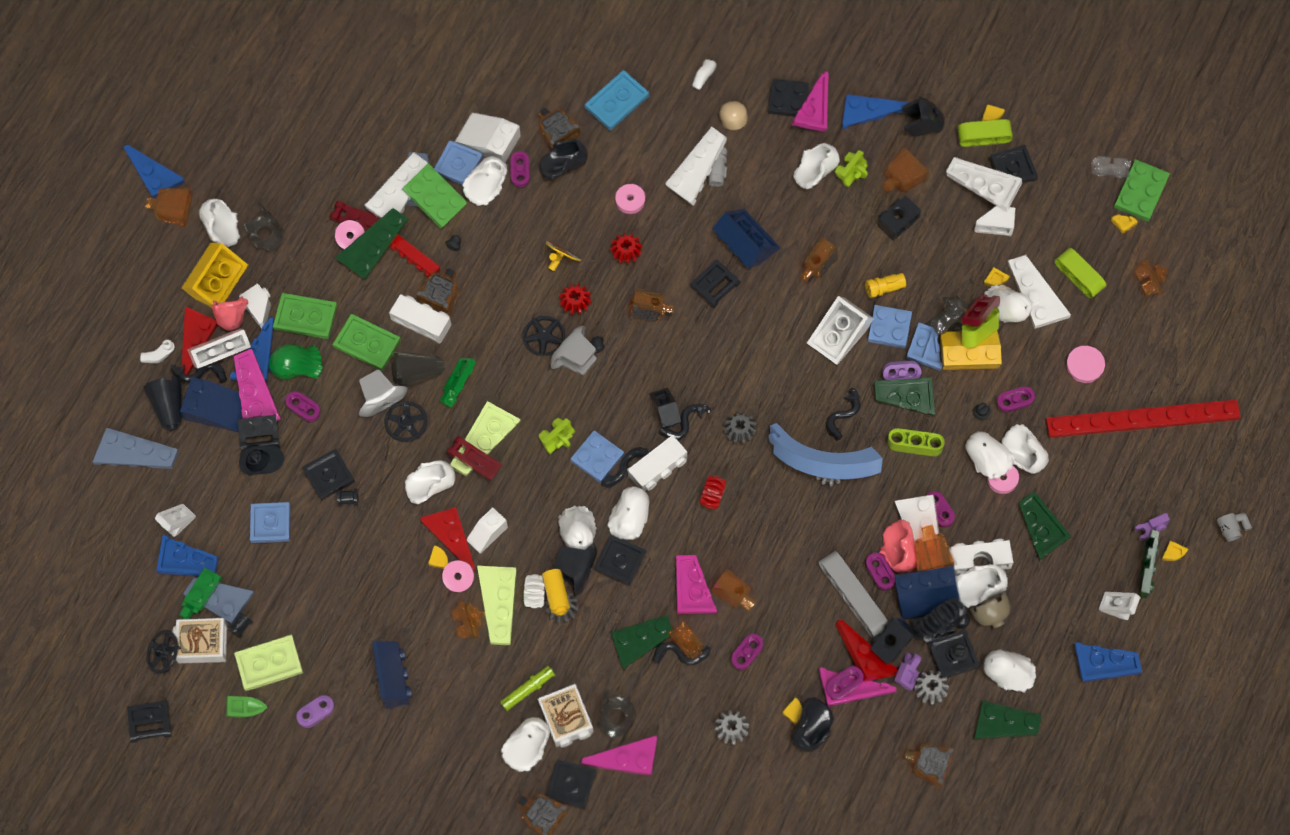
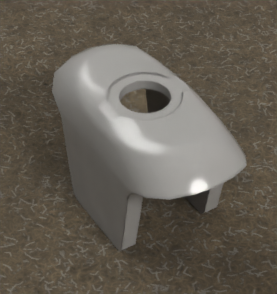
(575, 352)
(379, 393)

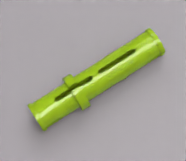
(527, 688)

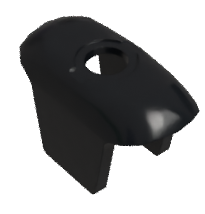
(928, 122)
(576, 565)

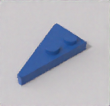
(864, 109)
(152, 173)
(262, 349)

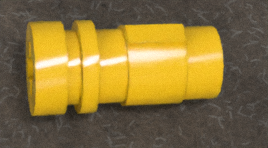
(885, 284)

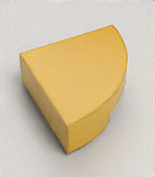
(993, 113)
(1124, 223)
(996, 277)
(1174, 552)
(438, 558)
(793, 711)

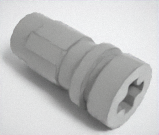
(718, 170)

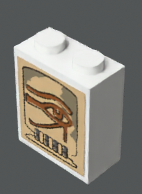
(201, 640)
(566, 716)

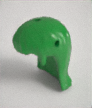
(294, 361)

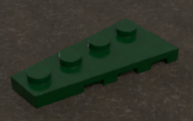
(371, 246)

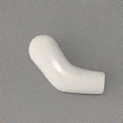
(703, 73)
(159, 354)

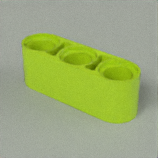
(985, 132)
(1080, 272)
(975, 335)
(924, 438)

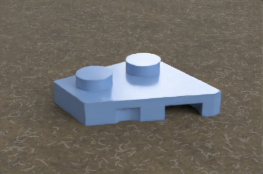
(925, 347)

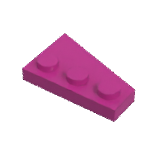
(692, 590)

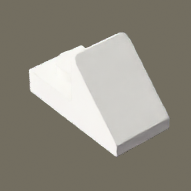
(175, 519)
(1119, 604)

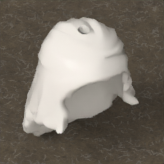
(816, 165)
(482, 188)
(219, 222)
(1011, 303)
(1023, 445)
(990, 459)
(429, 480)
(629, 514)
(577, 525)
(975, 583)
(1010, 670)
(524, 752)

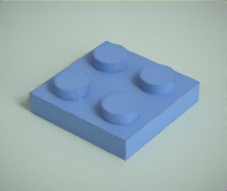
(457, 162)
(890, 326)
(597, 456)
(270, 522)

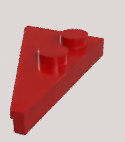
(197, 330)
(448, 529)
(864, 658)

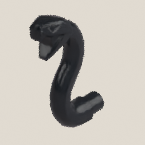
(218, 369)
(699, 408)
(830, 425)
(635, 452)
(662, 648)

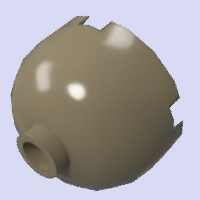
(992, 610)

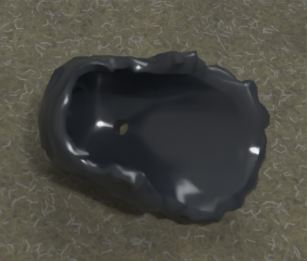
(563, 158)
(812, 726)

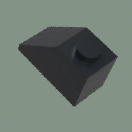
(665, 407)

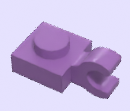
(1156, 524)
(907, 672)

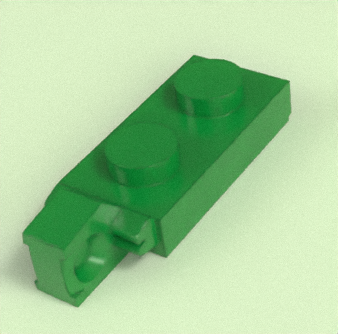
(456, 381)
(200, 593)

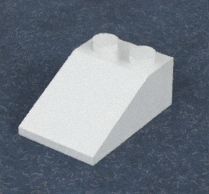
(489, 136)
(840, 329)

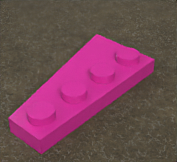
(253, 389)

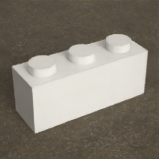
(420, 318)
(219, 348)
(658, 464)

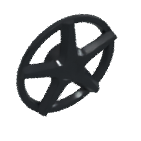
(543, 335)
(406, 421)
(162, 651)

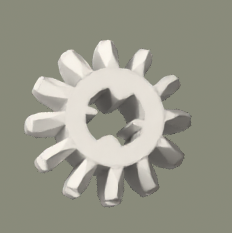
(534, 591)

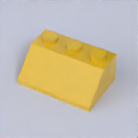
(215, 275)
(957, 357)

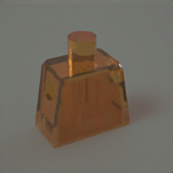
(904, 172)
(171, 205)
(933, 550)
(726, 588)

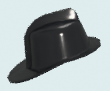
(260, 459)

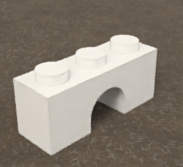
(996, 552)

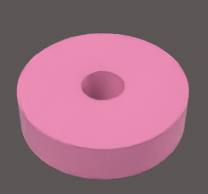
(634, 205)
(345, 227)
(1005, 486)
(449, 576)

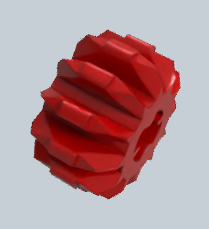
(626, 241)
(568, 302)
(713, 492)

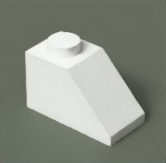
(997, 222)
(258, 304)
(487, 530)

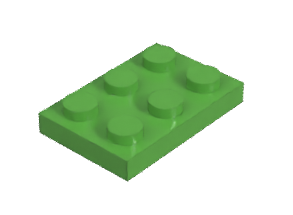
(1141, 190)
(434, 196)
(305, 316)
(366, 342)

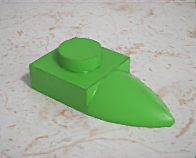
(243, 706)

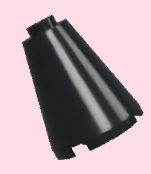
(166, 401)

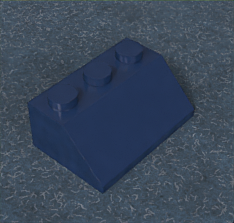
(745, 237)
(926, 590)
(391, 674)

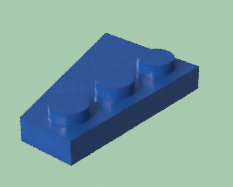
(181, 559)
(1104, 663)

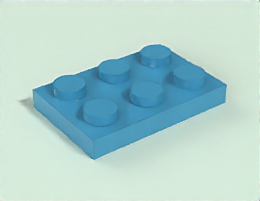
(616, 100)

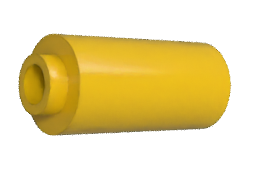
(556, 591)

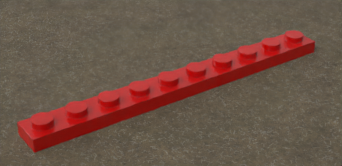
(1142, 418)

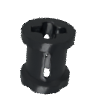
(347, 497)
(239, 625)

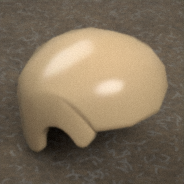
(733, 115)

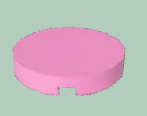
(1085, 364)

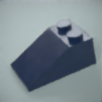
(211, 405)

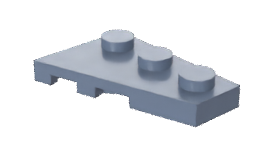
(226, 601)

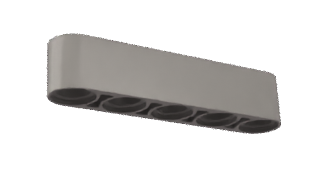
(853, 594)

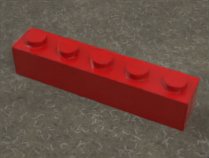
(414, 256)

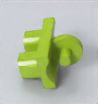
(854, 169)
(557, 437)

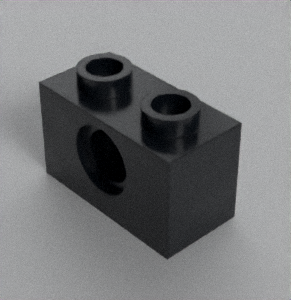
(895, 227)
(903, 633)

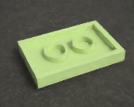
(268, 663)

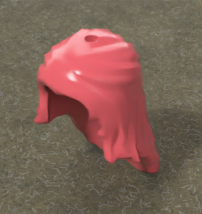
(230, 314)
(899, 547)

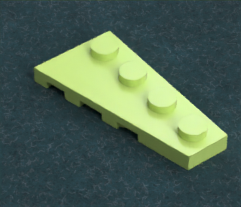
(487, 432)
(498, 600)

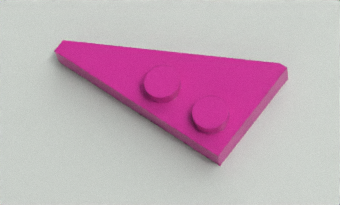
(814, 109)
(865, 690)
(630, 758)

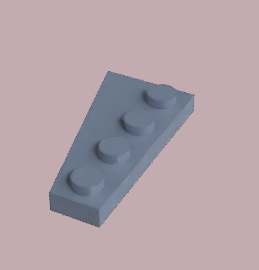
(125, 449)

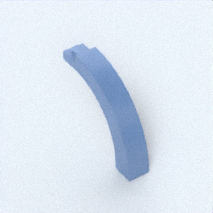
(821, 463)

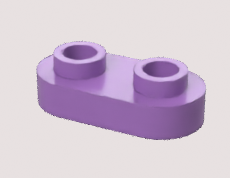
(901, 370)
(316, 712)

